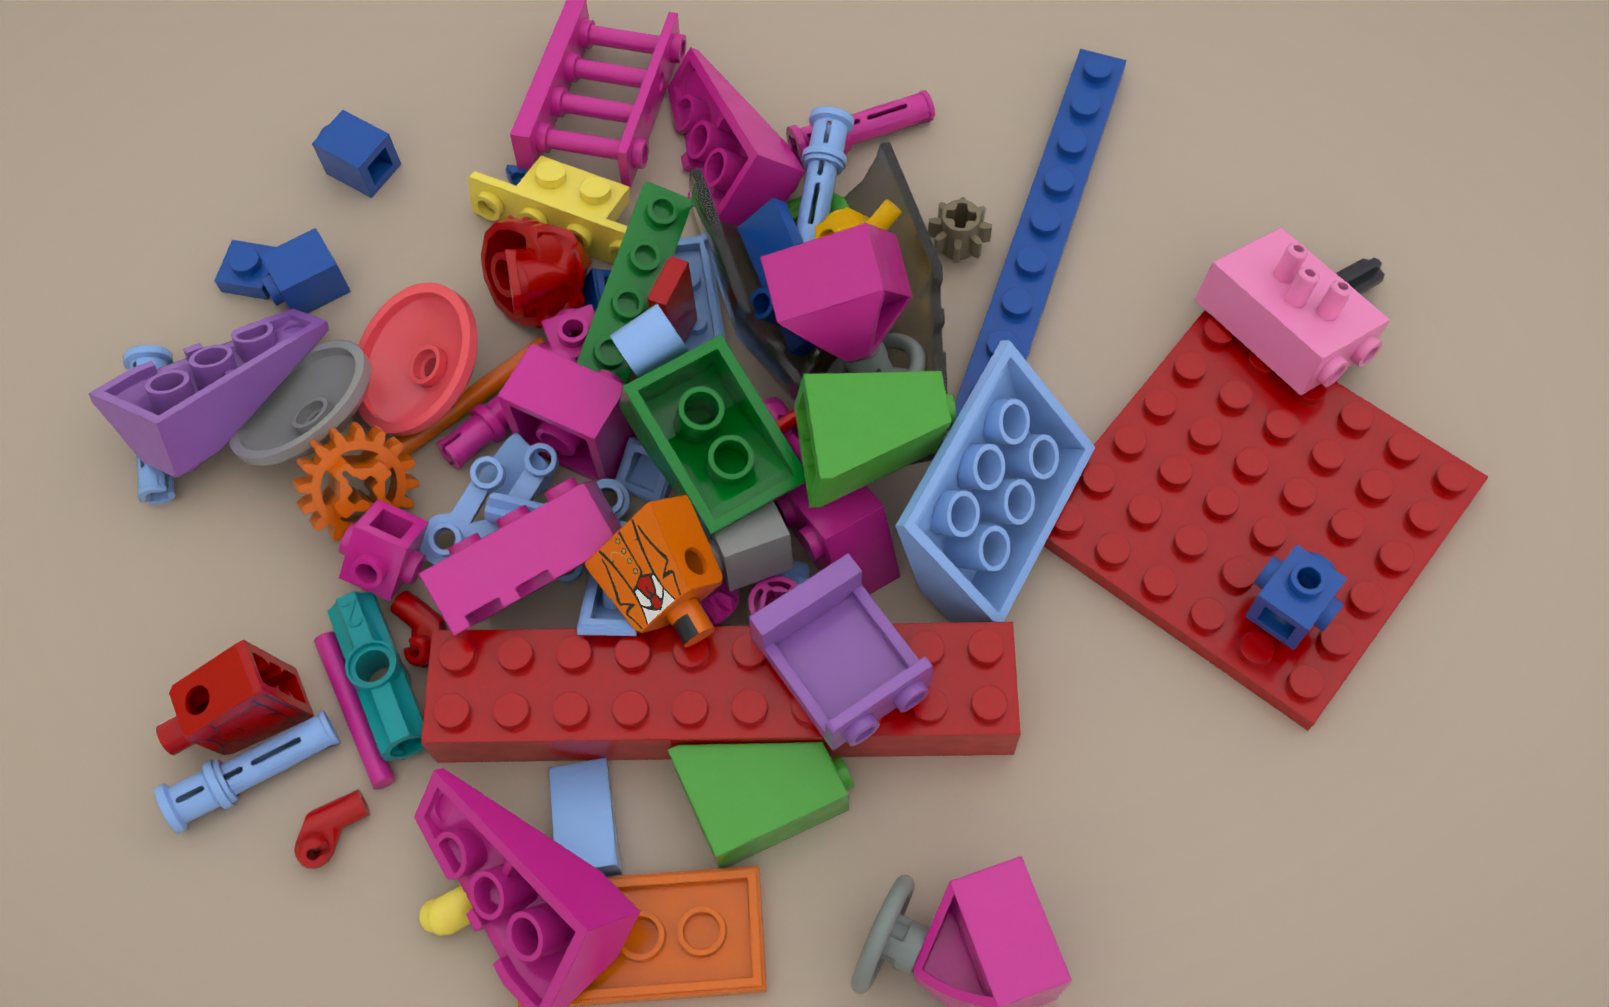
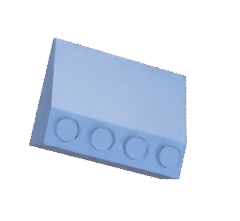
(992, 492)

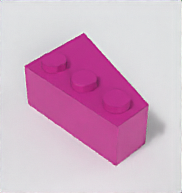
(847, 525)

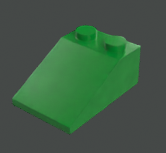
(711, 435)

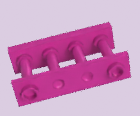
(563, 64)

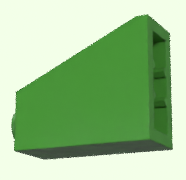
(867, 427)
(759, 792)

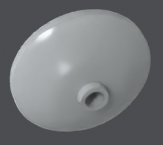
(311, 400)

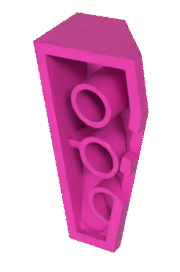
(729, 141)
(538, 902)

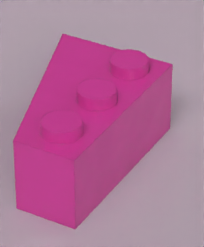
(521, 555)

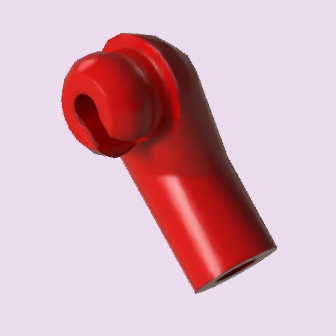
(422, 621)

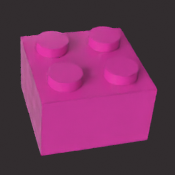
(569, 409)

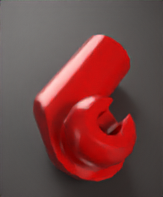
(324, 826)

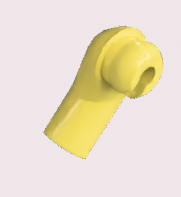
(446, 913)

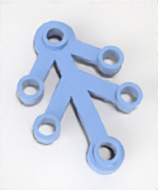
(526, 487)

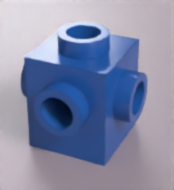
(1296, 596)

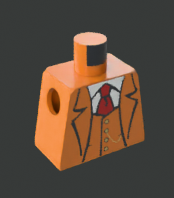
(660, 570)

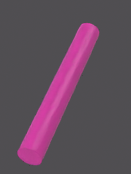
(350, 704)

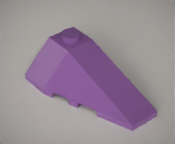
(197, 404)

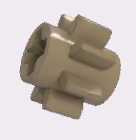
(959, 229)

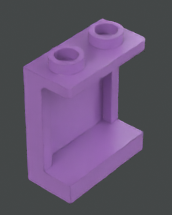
(840, 654)

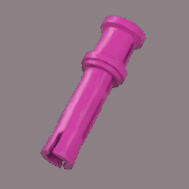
(872, 122)

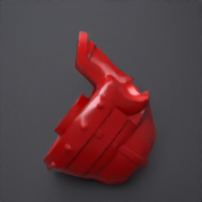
(533, 269)

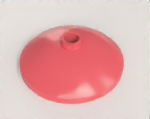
(418, 357)

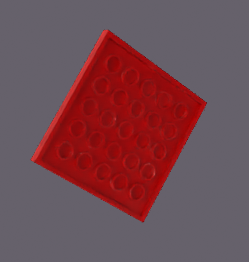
(1236, 467)

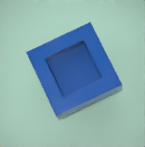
(243, 270)

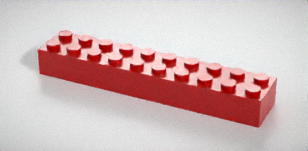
(639, 695)

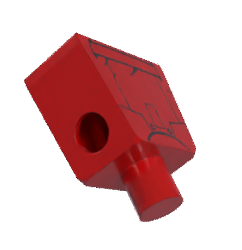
(234, 702)

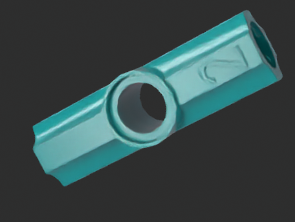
(390, 700)

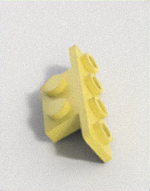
(561, 198)

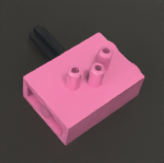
(1296, 309)

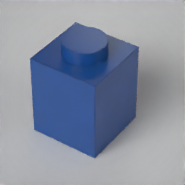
(356, 153)
(303, 273)

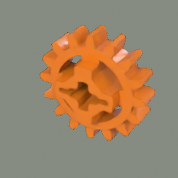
(372, 466)

